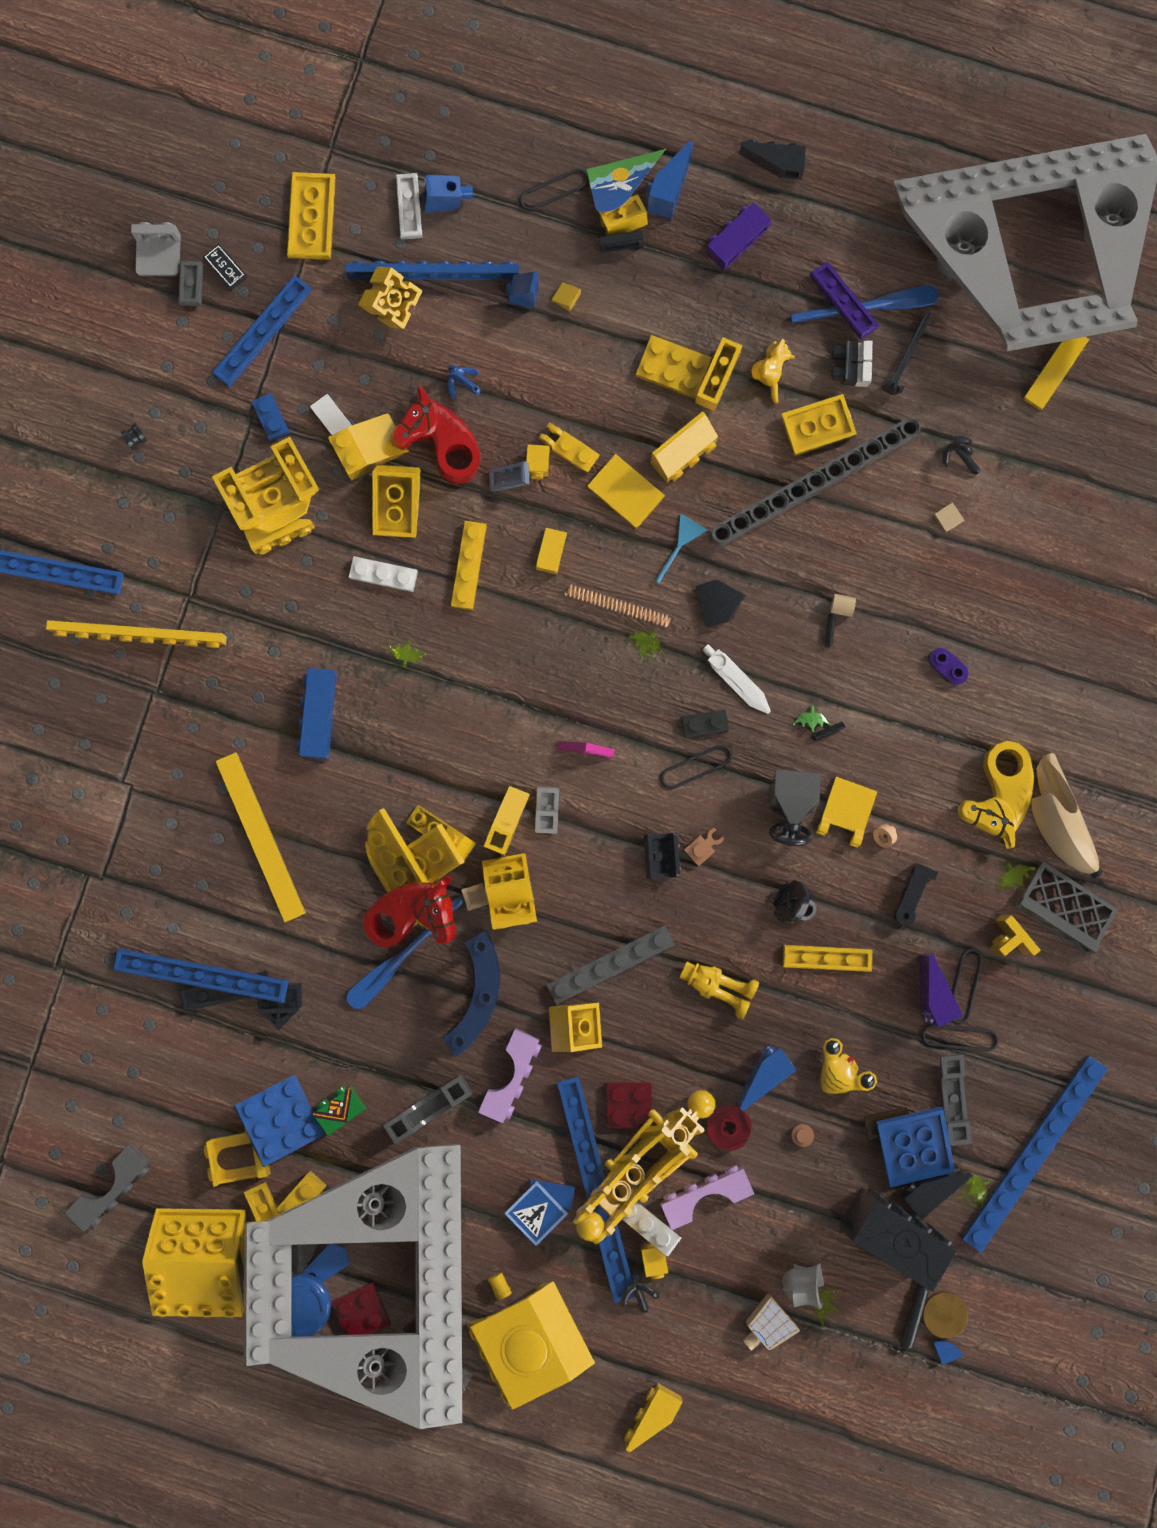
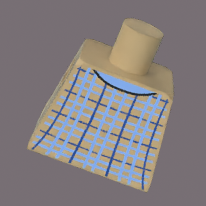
(769, 1325)

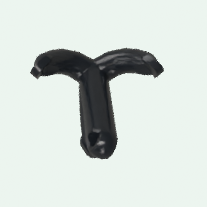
(963, 451)
(638, 1288)

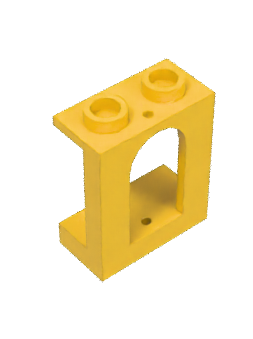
(220, 1175)

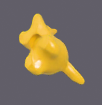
(769, 369)

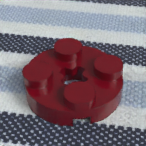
(740, 1133)

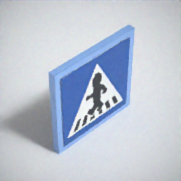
(536, 1213)

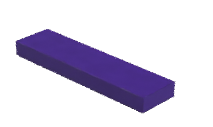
(844, 300)

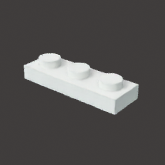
(383, 574)
(652, 1229)

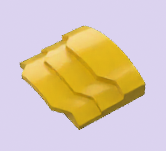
(269, 491)

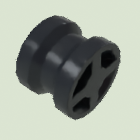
(134, 436)

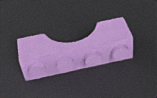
(498, 1101)
(680, 1206)

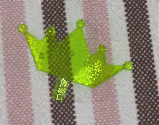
(648, 642)
(406, 654)
(1015, 875)
(978, 1188)
(827, 1305)

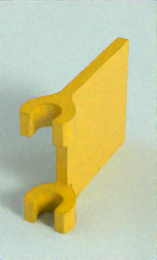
(848, 808)

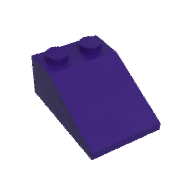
(935, 994)

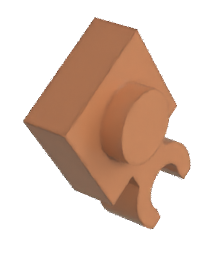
(701, 849)

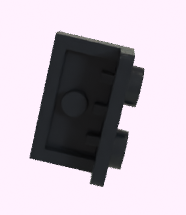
(662, 855)

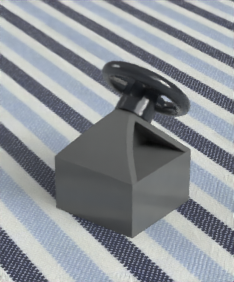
(793, 800)

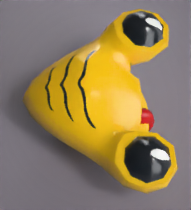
(840, 1072)

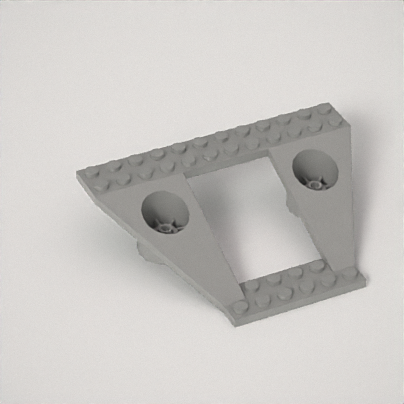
(960, 227)
(423, 1366)

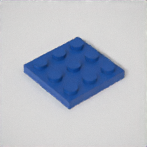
(278, 1120)
(915, 1146)

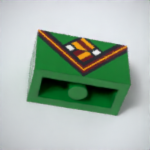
(339, 1110)

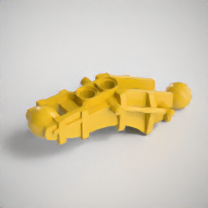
(590, 1224)

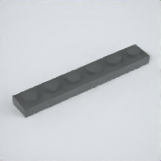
(610, 964)

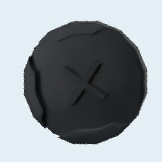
(793, 902)

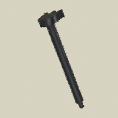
(890, 385)

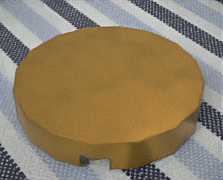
(945, 1314)

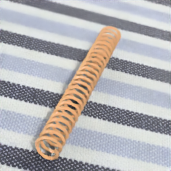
(625, 609)

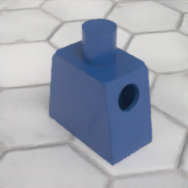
(444, 193)

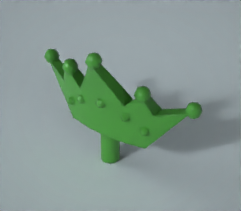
(812, 719)

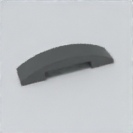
(954, 1100)

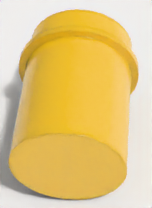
(499, 1286)

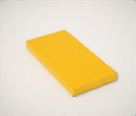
(311, 216)

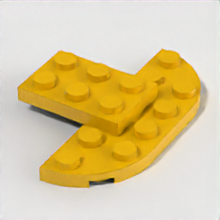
(400, 864)

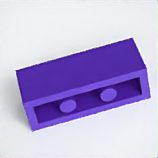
(738, 236)

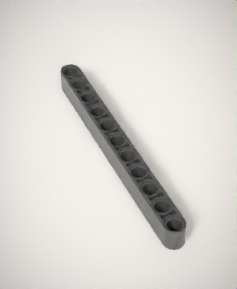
(822, 474)

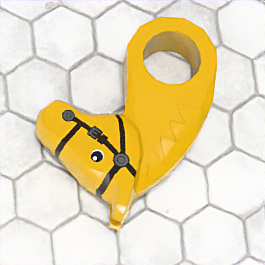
(1011, 794)

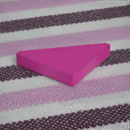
(585, 748)

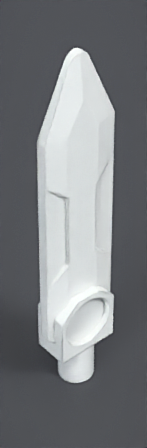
(736, 679)

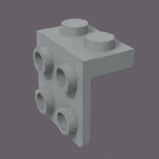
(157, 249)

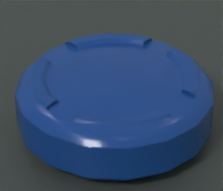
(309, 1305)

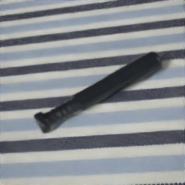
(914, 1318)

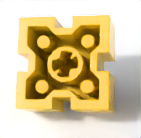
(390, 297)

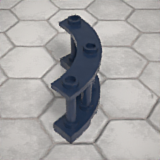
(485, 994)

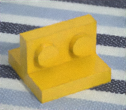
(1014, 937)

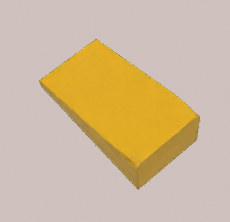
(551, 551)

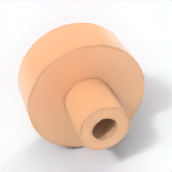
(885, 835)

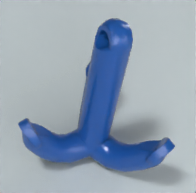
(457, 374)

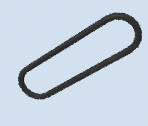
(557, 197)
(692, 758)
(975, 982)
(960, 1047)

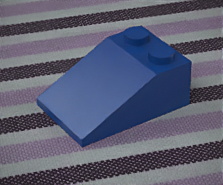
(667, 184)
(767, 1073)

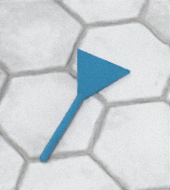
(687, 532)

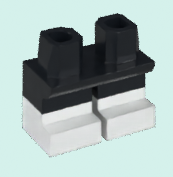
(856, 363)

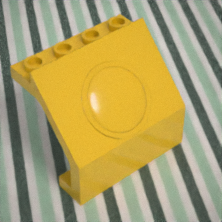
(531, 1346)

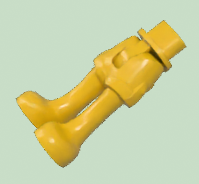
(707, 982)

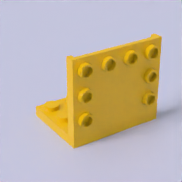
(194, 1263)

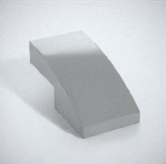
(547, 810)

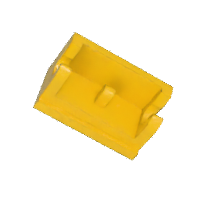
(625, 218)

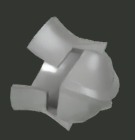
(802, 1285)

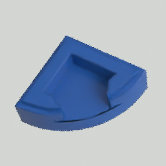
(946, 1351)

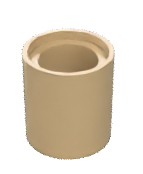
(843, 605)

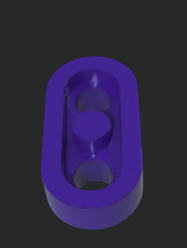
(947, 668)

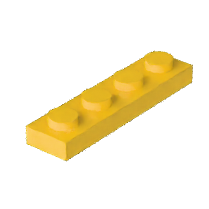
(468, 565)

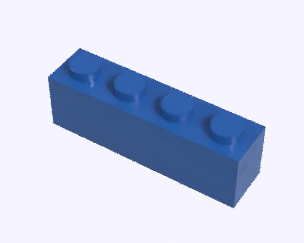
(317, 714)

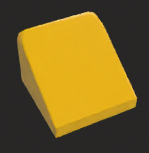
(566, 296)

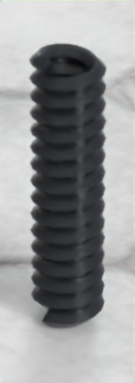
(830, 630)
(828, 731)

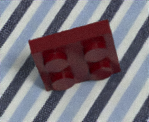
(628, 1104)
(361, 1311)

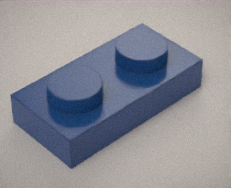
(270, 417)

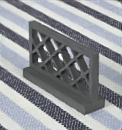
(1056, 924)

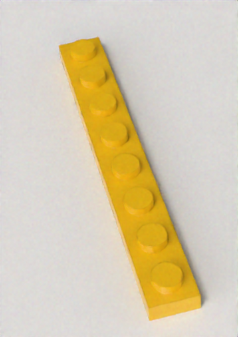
(126, 633)

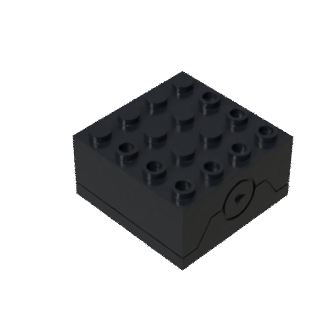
(898, 1238)

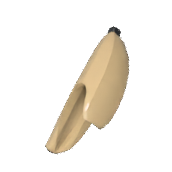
(1061, 819)

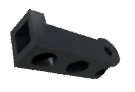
(912, 892)

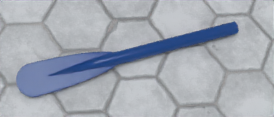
(903, 299)
(374, 981)

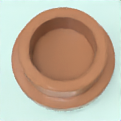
(802, 1135)

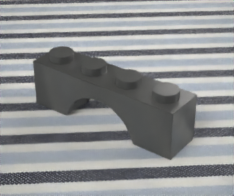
(428, 1108)
(89, 1208)

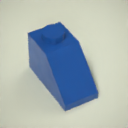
(523, 289)

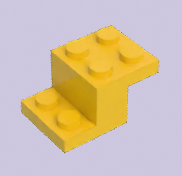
(509, 891)

